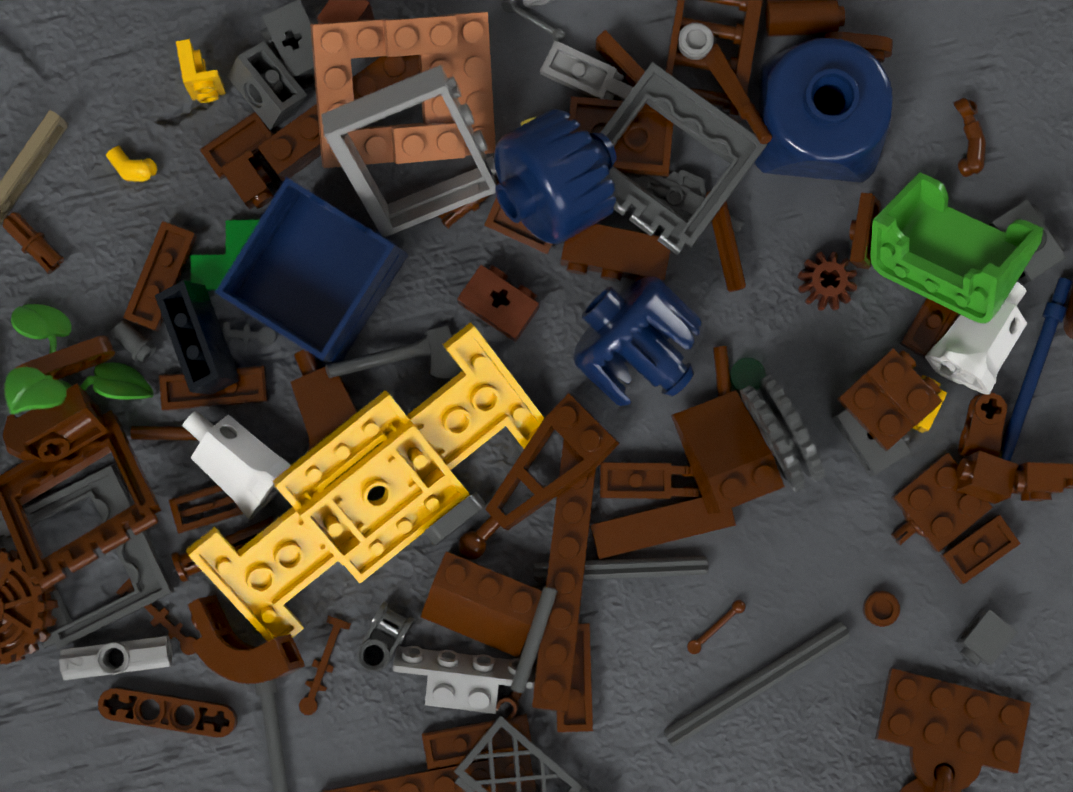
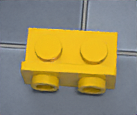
(199, 82)

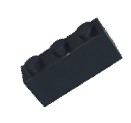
(197, 338)

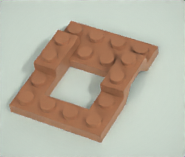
(450, 40)

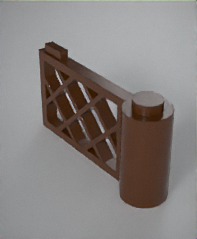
(803, 17)

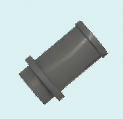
(133, 341)

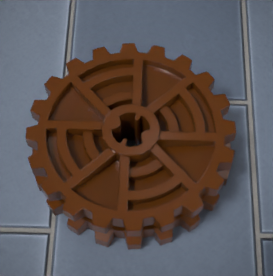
(23, 610)

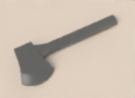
(440, 361)

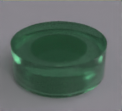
(747, 372)

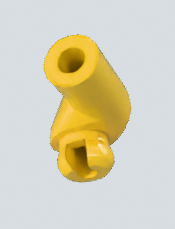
(131, 169)

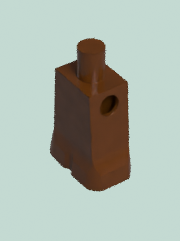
(321, 400)

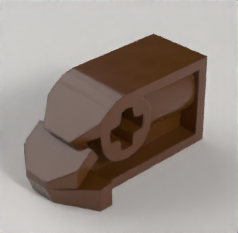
(55, 431)

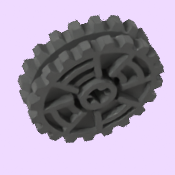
(783, 433)

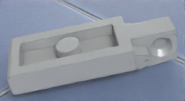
(584, 73)

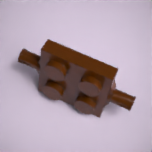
(935, 507)

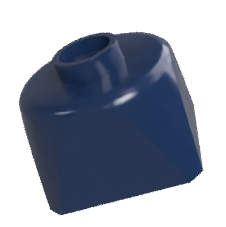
(816, 143)

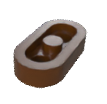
(877, 45)

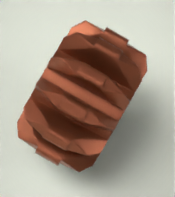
(830, 293)

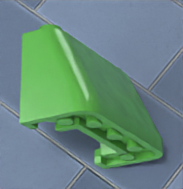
(948, 252)

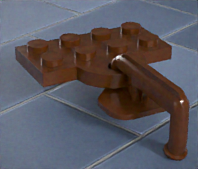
(951, 728)

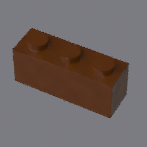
(615, 254)

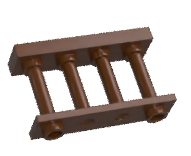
(741, 34)

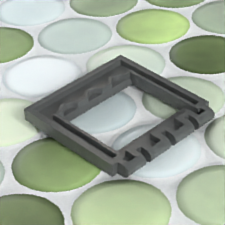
(705, 125)
(136, 556)

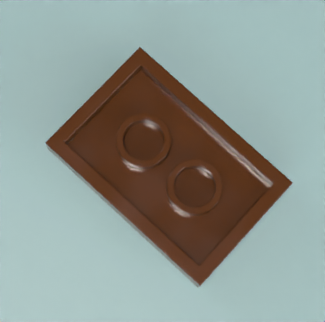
(643, 146)

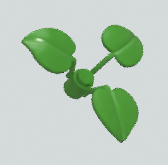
(31, 389)

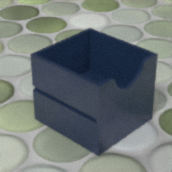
(311, 273)

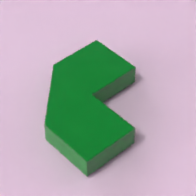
(211, 269)

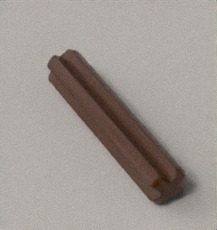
(728, 249)

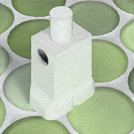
(976, 351)
(236, 461)

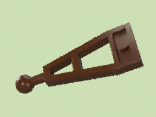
(581, 432)

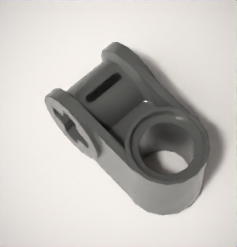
(384, 636)

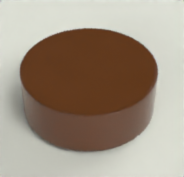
(881, 608)

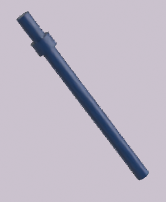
(1053, 314)

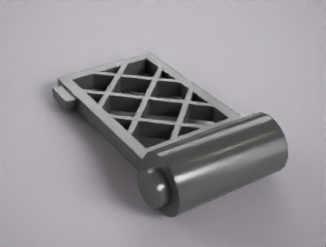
(468, 784)

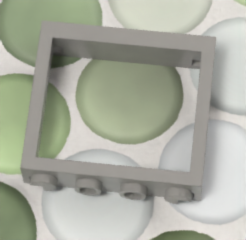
(428, 202)

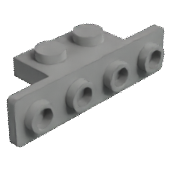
(459, 678)

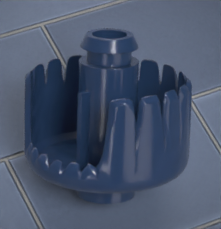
(553, 177)
(637, 331)

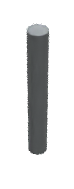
(533, 639)

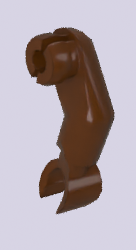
(976, 141)

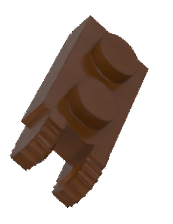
(643, 481)

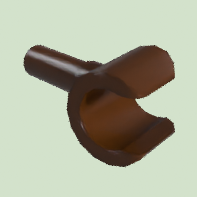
(513, 699)

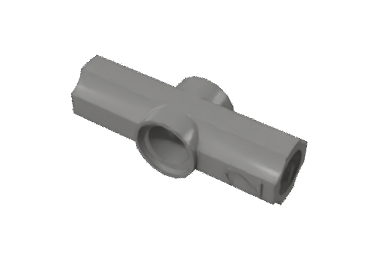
(94, 659)

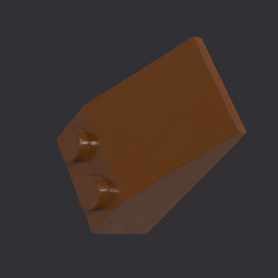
(726, 453)

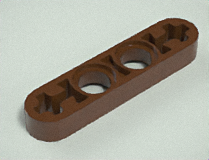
(168, 709)

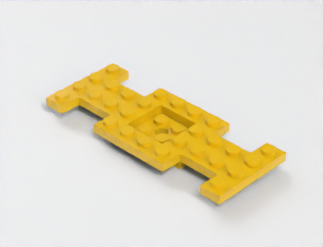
(340, 519)

